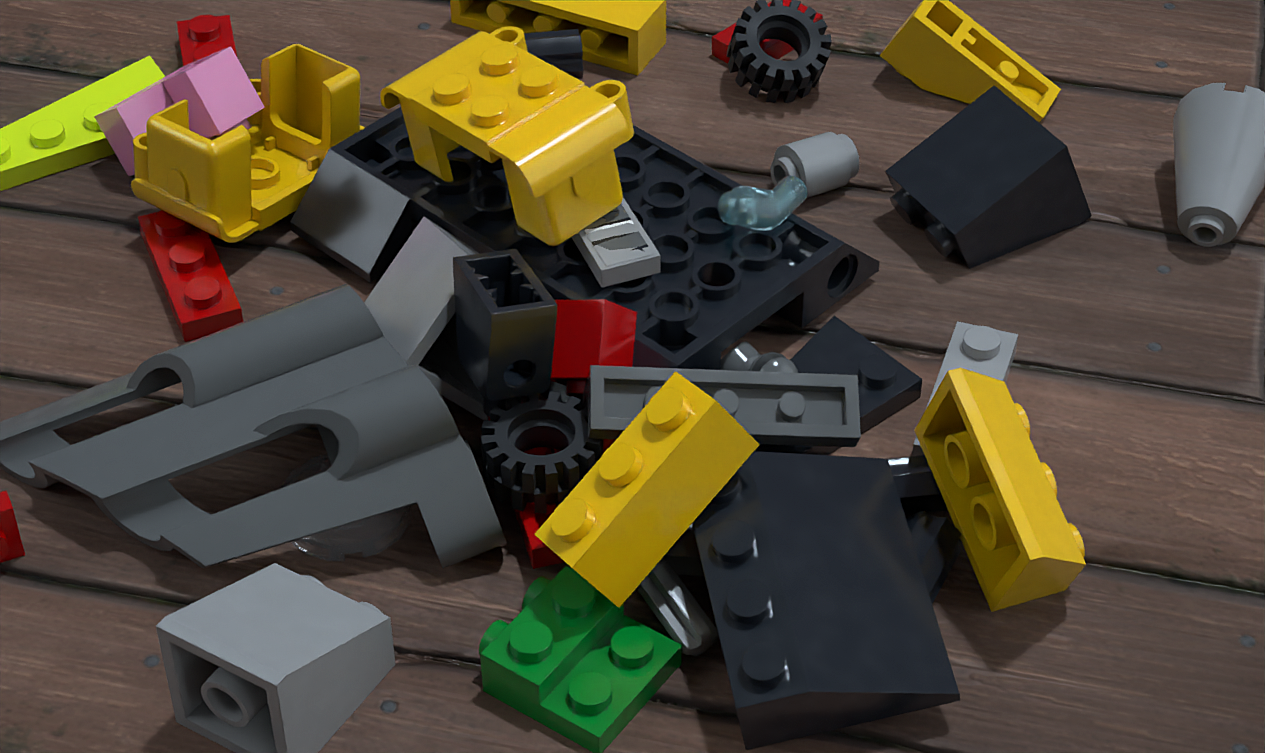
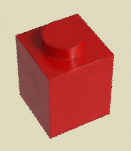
(590, 335)

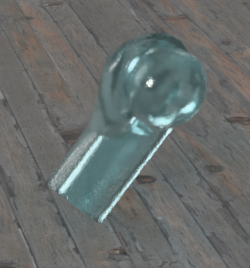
(760, 207)

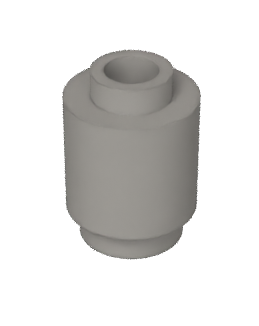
(819, 161)

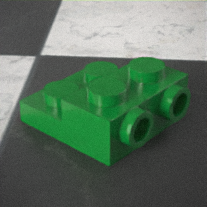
(575, 661)

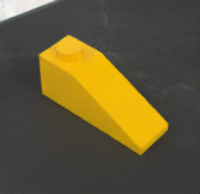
(961, 60)

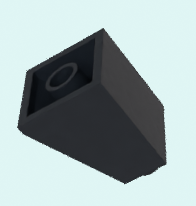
(988, 182)

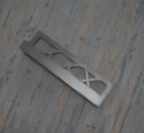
(768, 405)

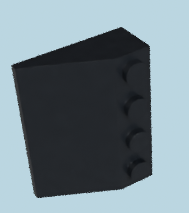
(819, 597)

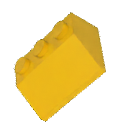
(647, 488)
(998, 490)

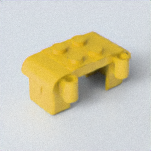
(537, 118)
(255, 173)

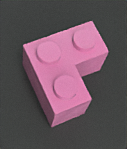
(217, 98)

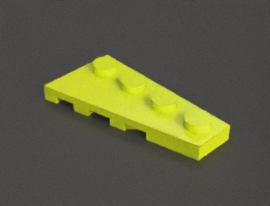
(66, 130)

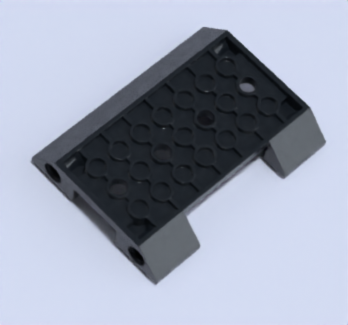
(373, 187)

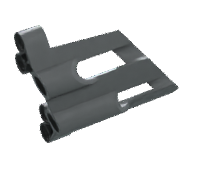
(248, 386)

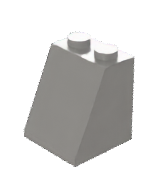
(418, 311)
(273, 662)

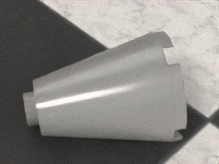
(1218, 161)

